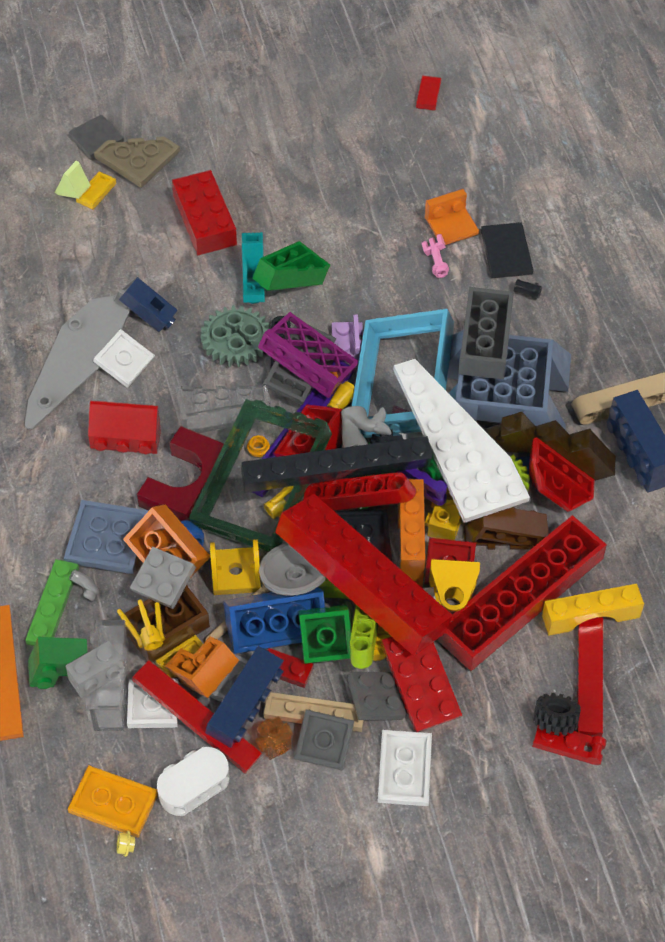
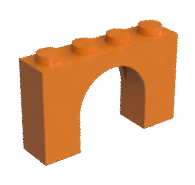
(413, 534)

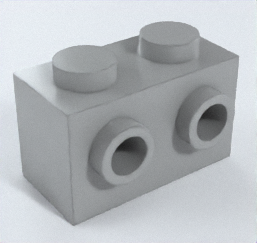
(95, 669)

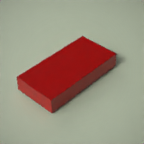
(428, 93)

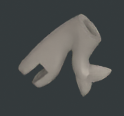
(356, 419)

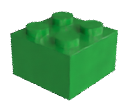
(325, 633)

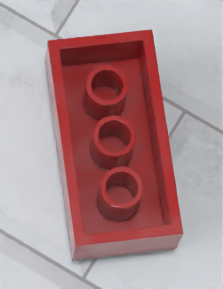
(204, 212)

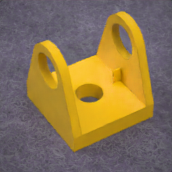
(225, 559)
(453, 581)

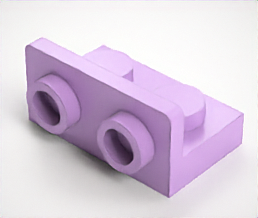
(348, 336)

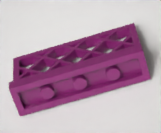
(301, 362)

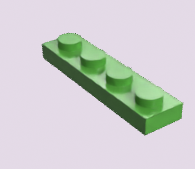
(52, 602)

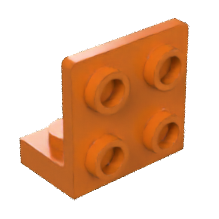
(449, 217)

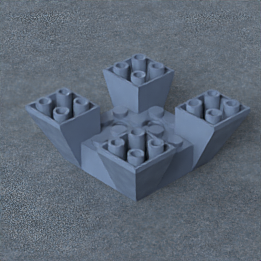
(530, 373)

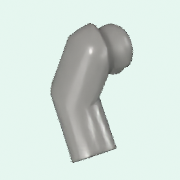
(86, 582)

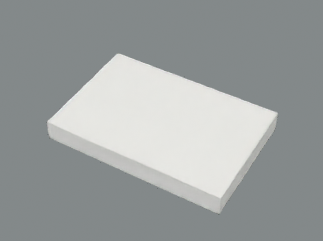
(405, 768)

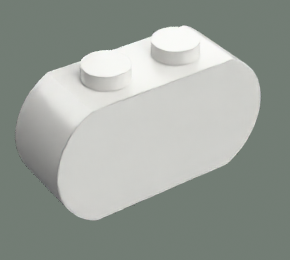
(193, 780)

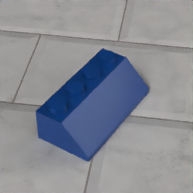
(267, 619)

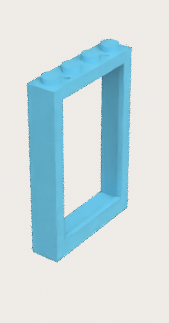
(398, 326)

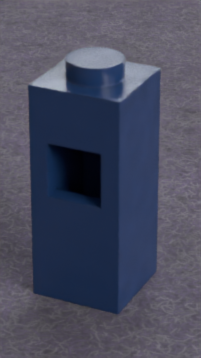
(149, 305)

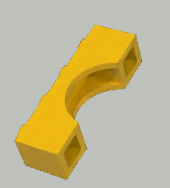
(566, 613)

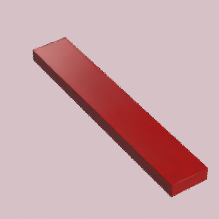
(590, 677)
(192, 713)

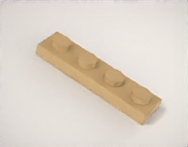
(293, 708)

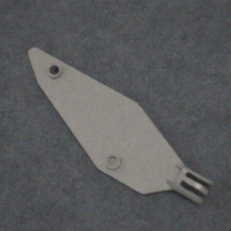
(73, 354)

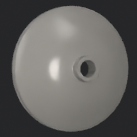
(288, 572)

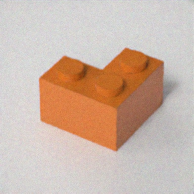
(205, 668)

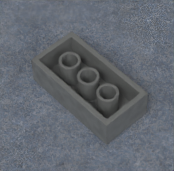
(486, 333)

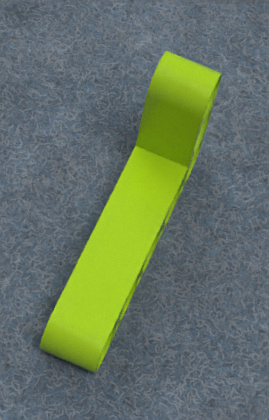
(363, 630)

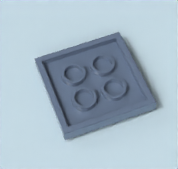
(99, 537)

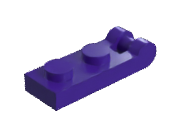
(433, 490)

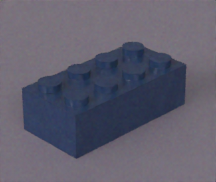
(639, 438)

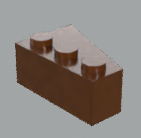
(508, 527)

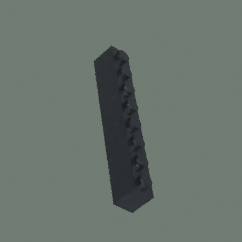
(336, 464)

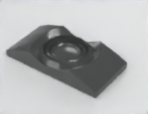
(286, 382)

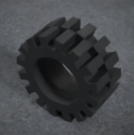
(556, 714)

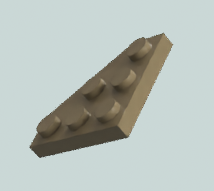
(137, 158)

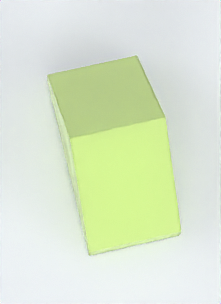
(73, 182)

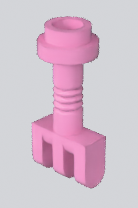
(440, 268)

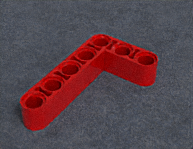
(363, 491)

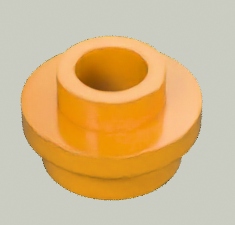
(258, 441)

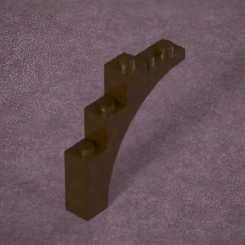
(579, 448)

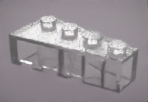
(215, 408)

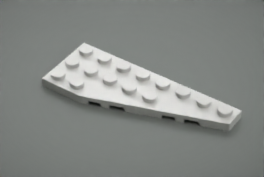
(470, 461)

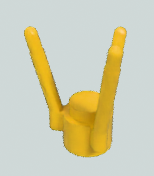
(276, 505)
(150, 637)

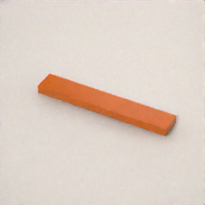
(10, 706)

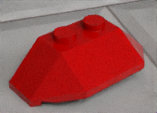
(558, 477)

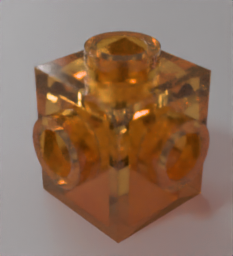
(274, 737)

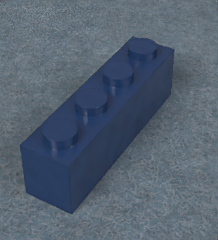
(244, 697)

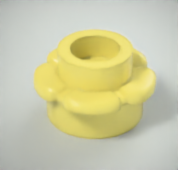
(125, 843)

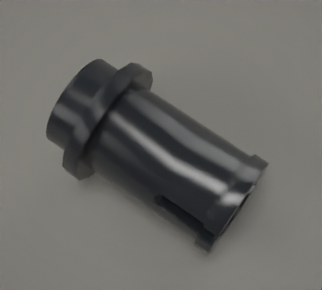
(529, 289)

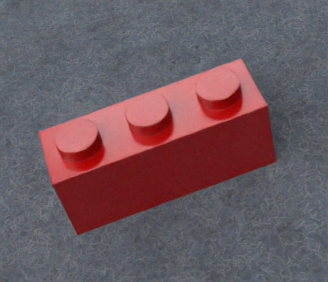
(124, 427)
(300, 443)

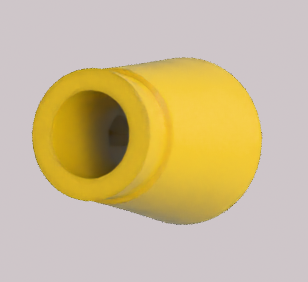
(343, 396)

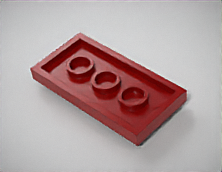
(422, 685)

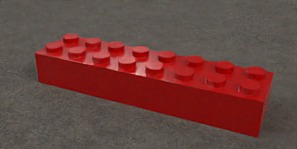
(364, 574)
(521, 592)

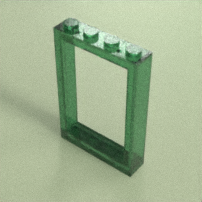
(230, 451)

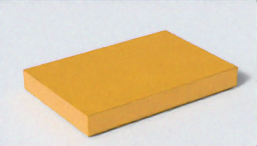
(113, 801)

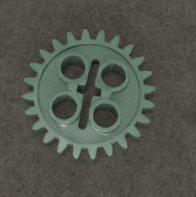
(234, 335)

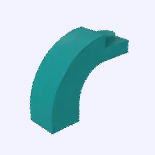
(251, 253)

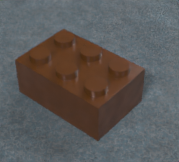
(178, 624)

